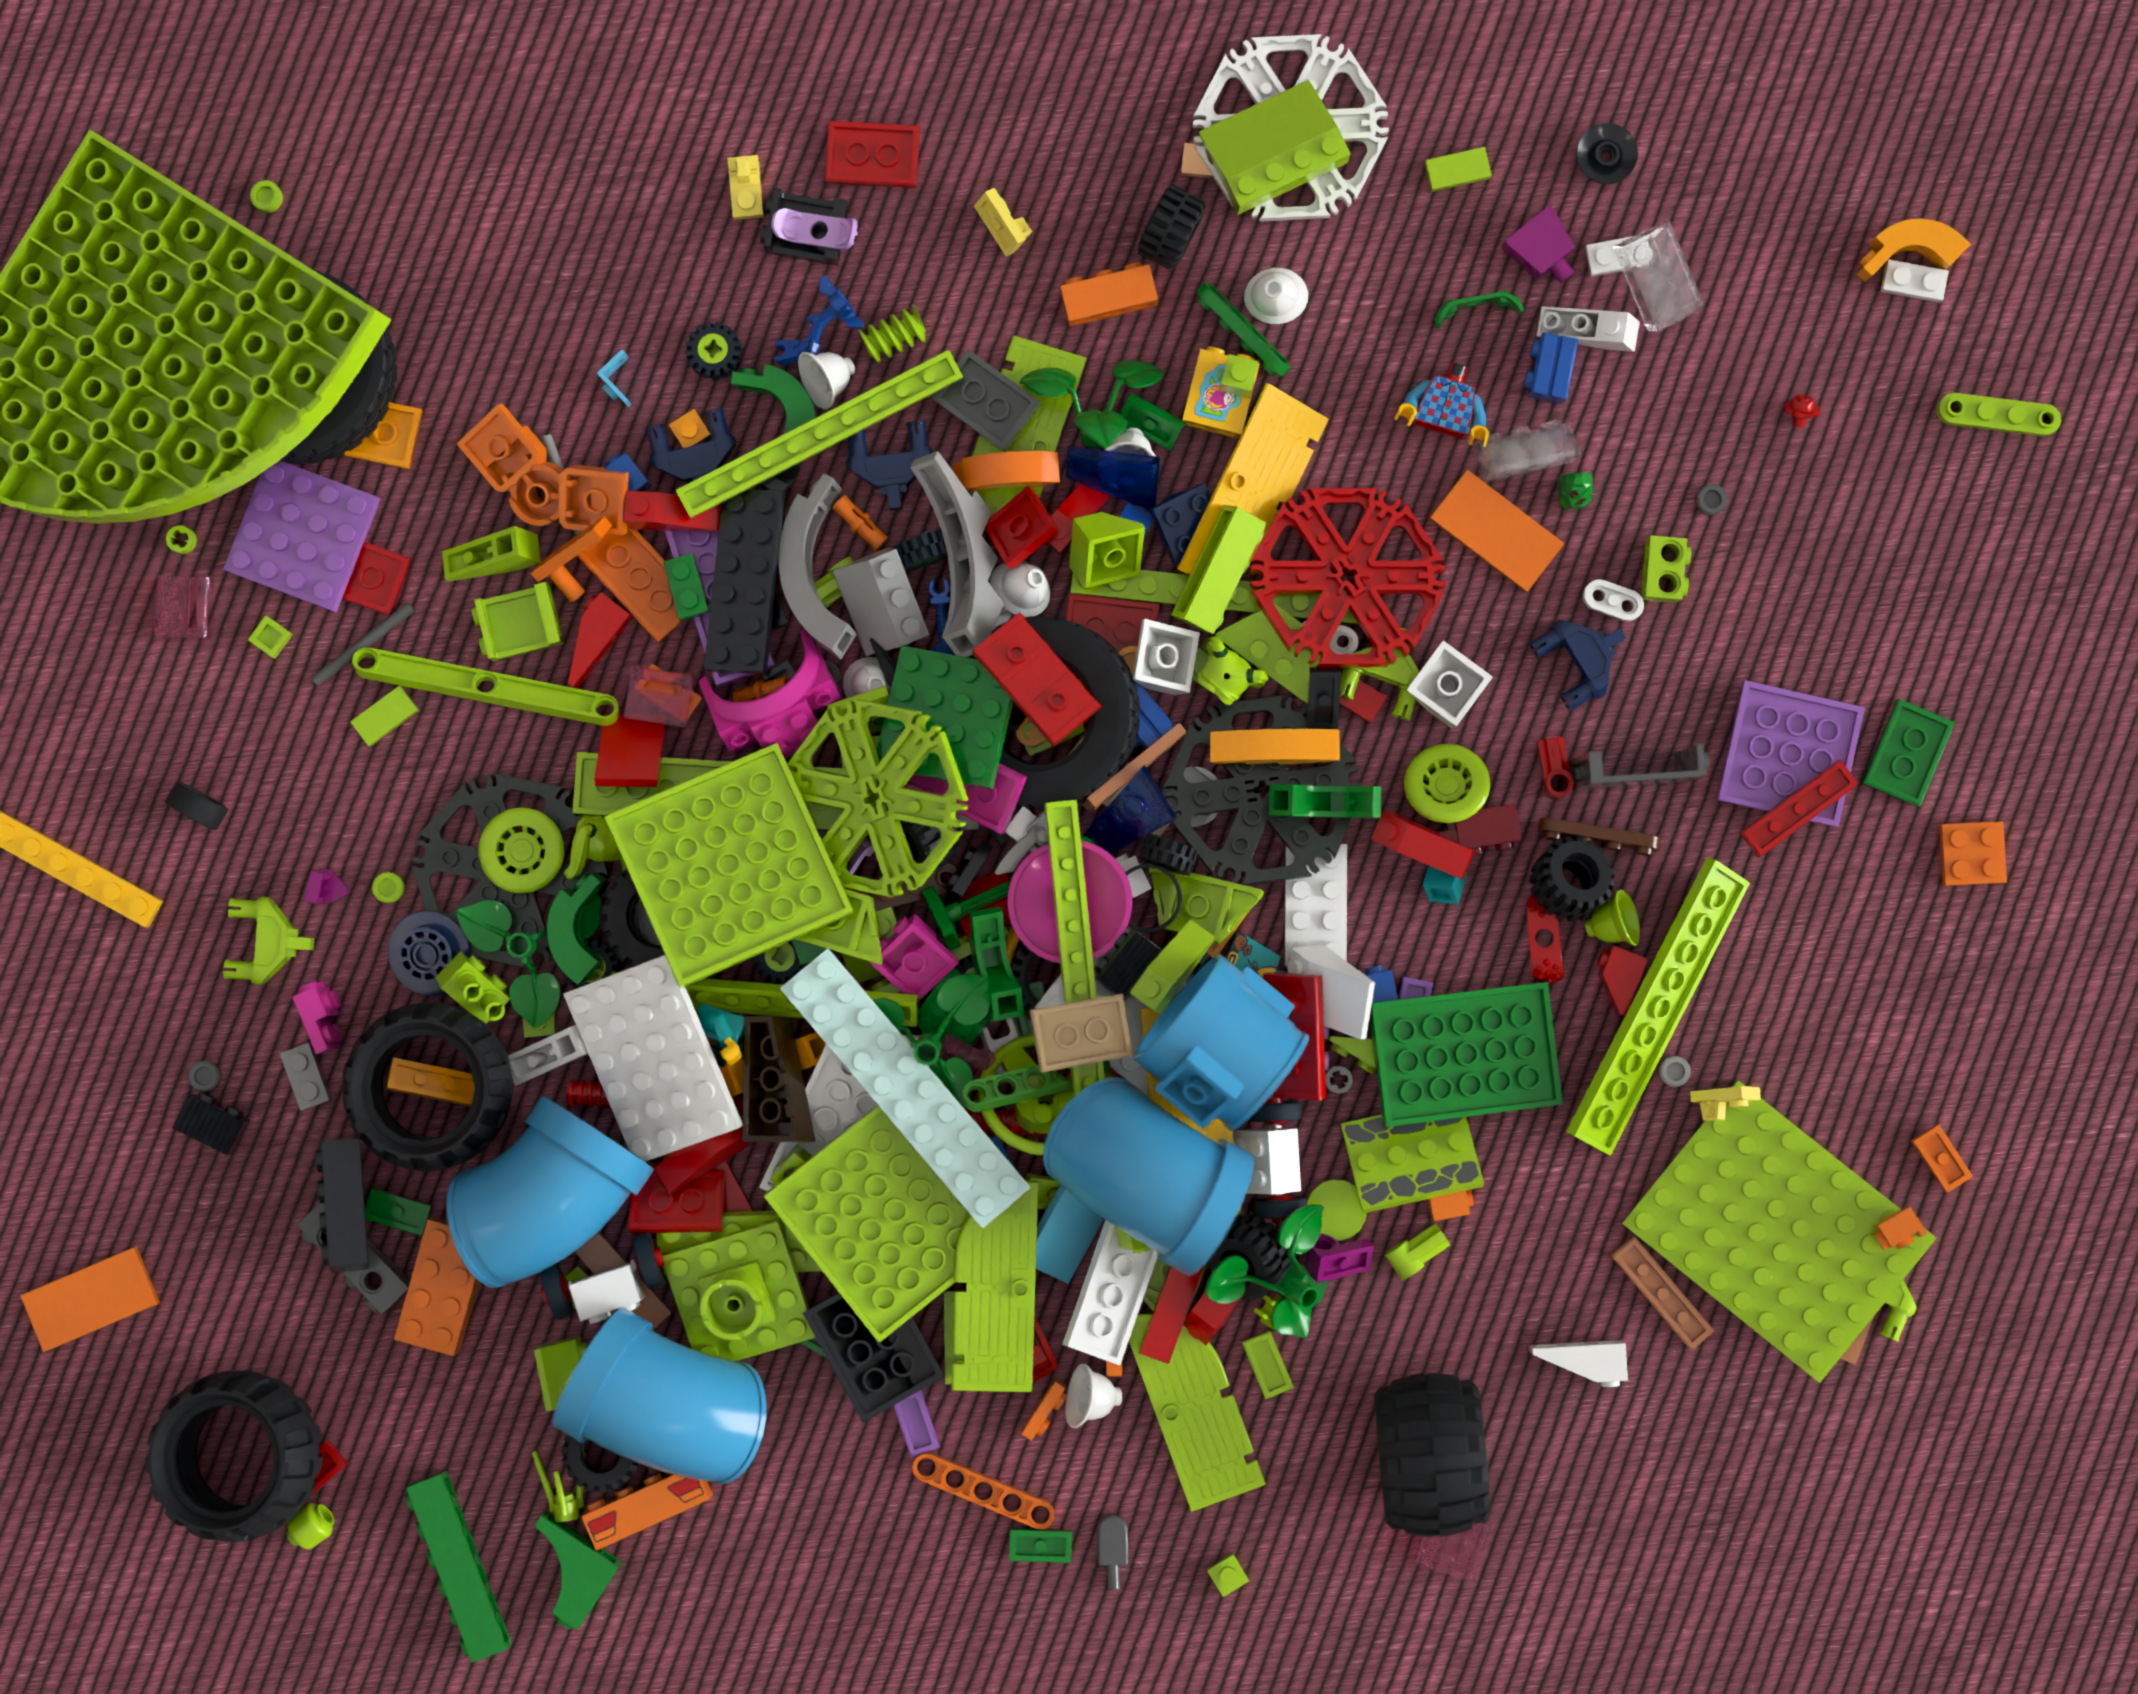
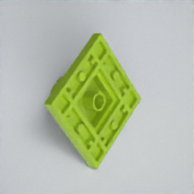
(744, 1267)

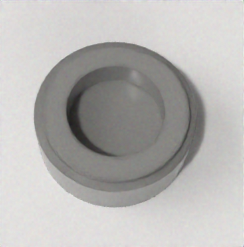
(1674, 1071)

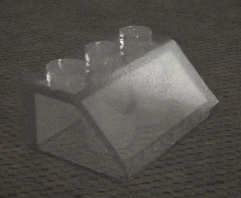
(1658, 276)
(1527, 451)

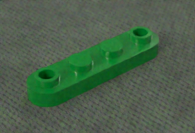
(1251, 338)

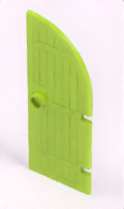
(1046, 424)
(997, 1309)
(1196, 1421)

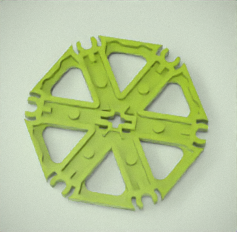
(893, 773)

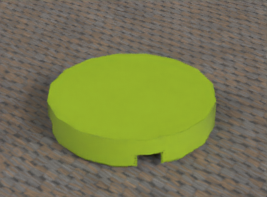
(1342, 1209)

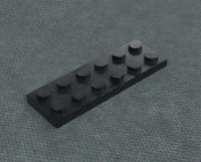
(745, 582)

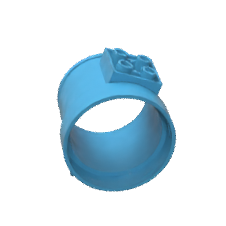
(1222, 1045)

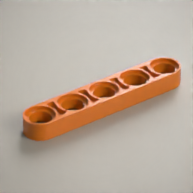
(999, 1490)

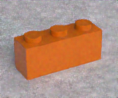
(1108, 294)

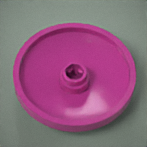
(1033, 908)

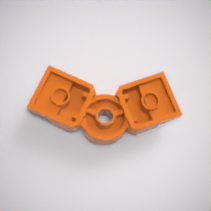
(517, 462)

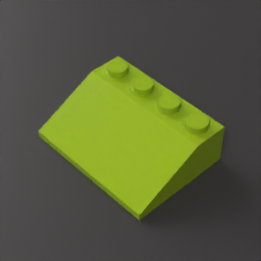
(1275, 146)

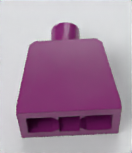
(1542, 246)

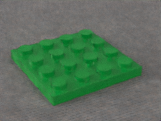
(959, 699)

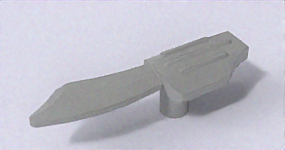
(1036, 834)

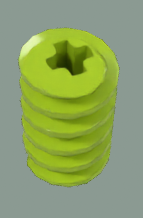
(894, 334)

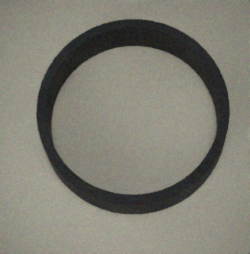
(1178, 892)

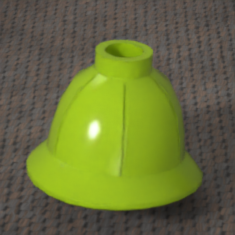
(1615, 921)

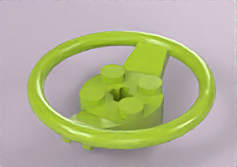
(1029, 1113)

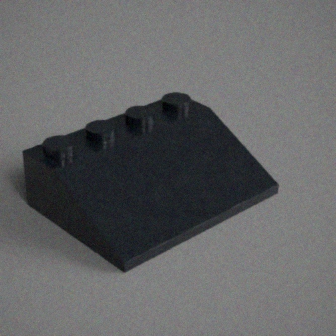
(871, 1371)

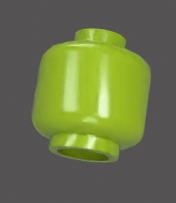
(310, 1526)

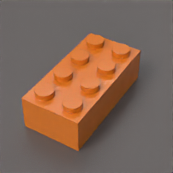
(438, 1294)

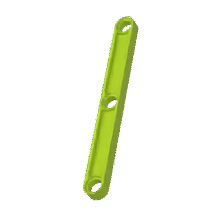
(507, 689)

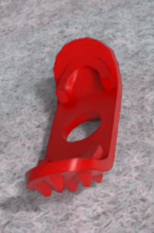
(1545, 961)

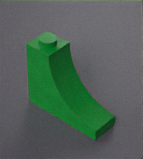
(582, 1568)

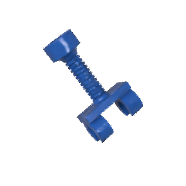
(940, 600)

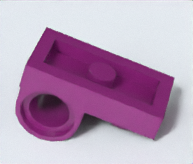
(1331, 1260)

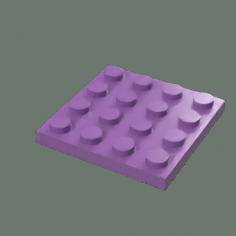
(302, 534)
(1783, 743)

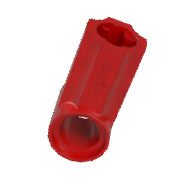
(1554, 764)

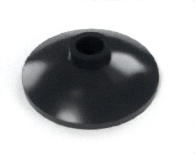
(1609, 139)

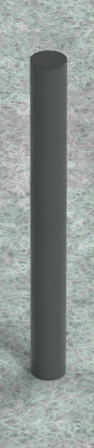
(366, 641)

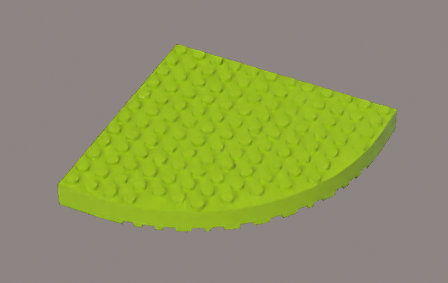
(158, 348)

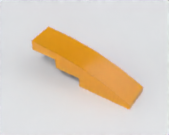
(1275, 746)

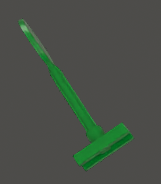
(947, 915)

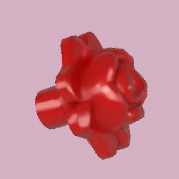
(1801, 408)

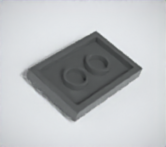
(987, 401)

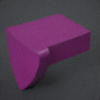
(325, 887)

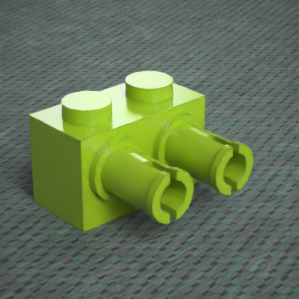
(474, 988)

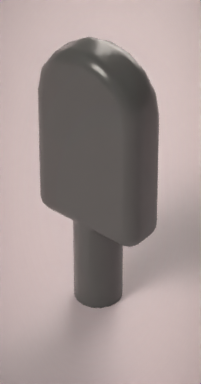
(1113, 1547)

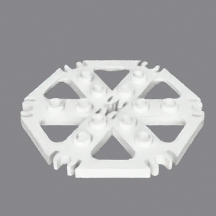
(1320, 70)

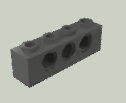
(394, 1281)

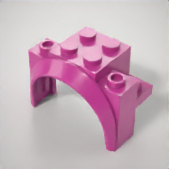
(782, 716)

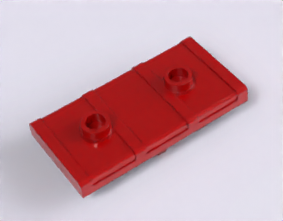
(1036, 679)
(1308, 1074)

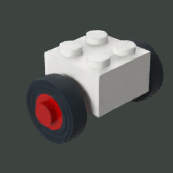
(1274, 1159)
(606, 1290)

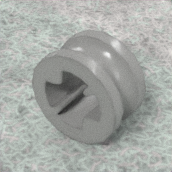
(1343, 1071)

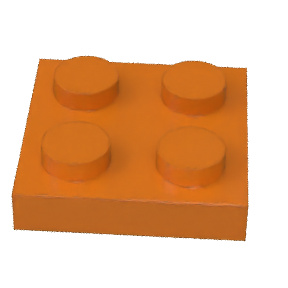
(1972, 853)

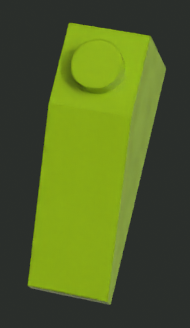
(493, 554)
(1172, 967)

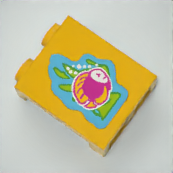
(1207, 405)

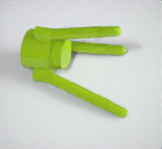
(563, 1504)

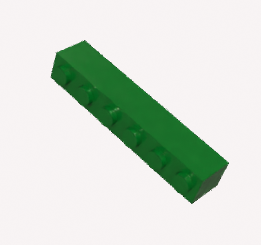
(458, 1566)

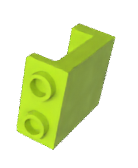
(518, 622)

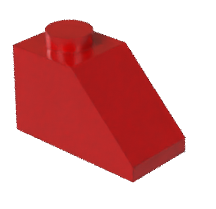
(1620, 976)
(1208, 1318)

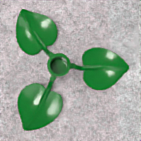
(1096, 426)
(531, 995)
(965, 999)
(1290, 1314)

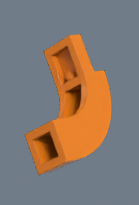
(1008, 470)

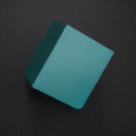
(1443, 887)

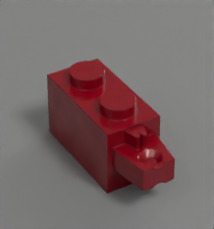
(1487, 828)

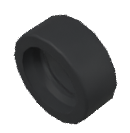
(196, 805)

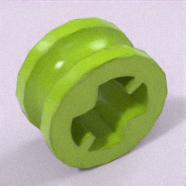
(191, 542)

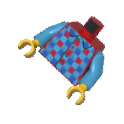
(1447, 406)

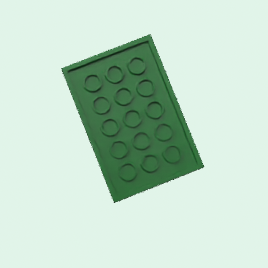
(1465, 1054)

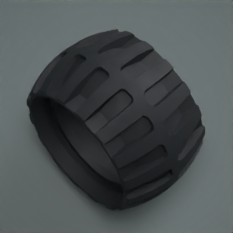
(369, 1111)
(176, 1469)

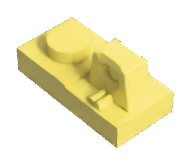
(745, 187)
(996, 216)
(1714, 1100)

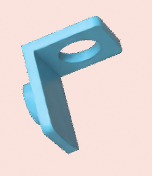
(607, 370)

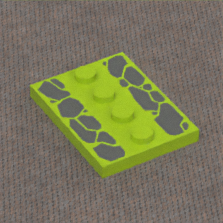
(1410, 1160)

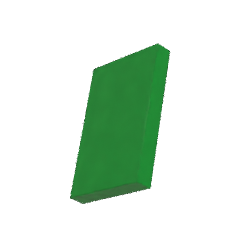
(1908, 753)

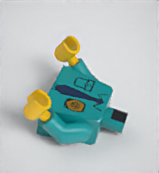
(723, 1033)

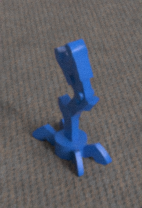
(839, 306)

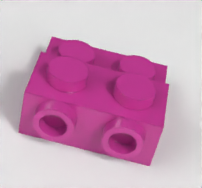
(914, 957)
(316, 1008)

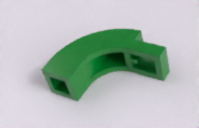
(782, 387)
(1325, 801)
(564, 932)
(992, 962)

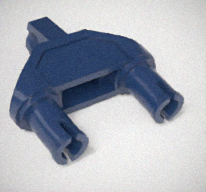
(696, 460)
(888, 472)
(1589, 651)

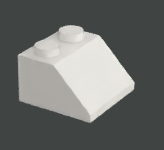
(1165, 657)
(1448, 685)

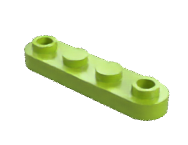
(1998, 414)

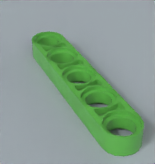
(1023, 1090)

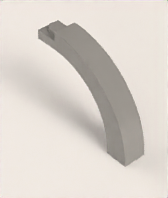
(797, 570)

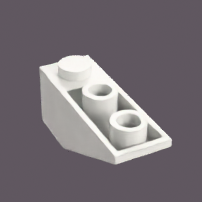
(1591, 327)

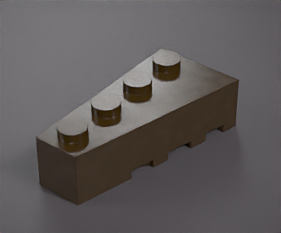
(773, 1083)

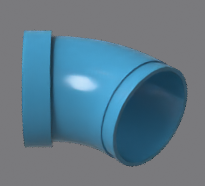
(1148, 1171)
(540, 1197)
(664, 1403)

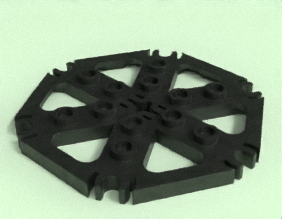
(1252, 816)
(464, 860)

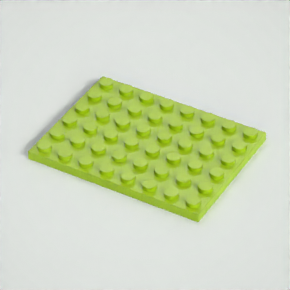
(1776, 1233)

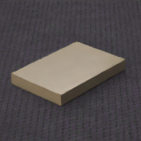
(1081, 1032)

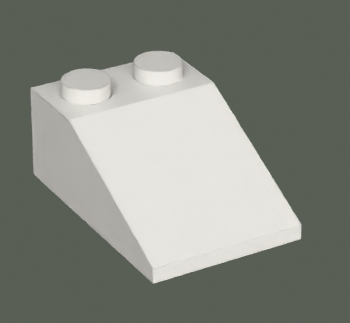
(1345, 989)

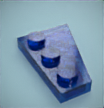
(1116, 473)
(1132, 814)

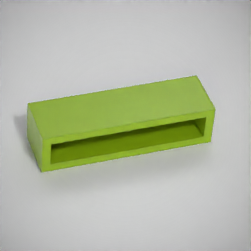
(1219, 569)

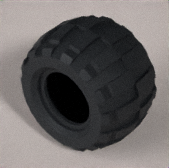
(1432, 1454)

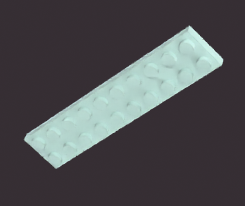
(905, 1088)

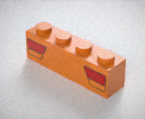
(642, 1507)

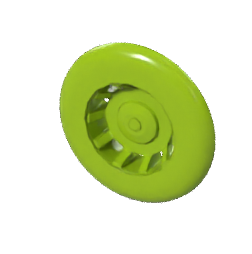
(1447, 784)
(521, 850)

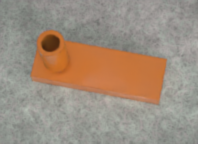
(554, 563)

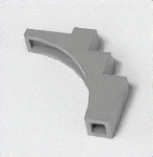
(970, 558)

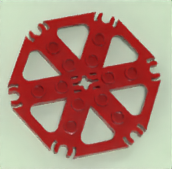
(1357, 558)

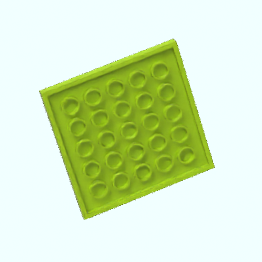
(728, 865)
(874, 1221)

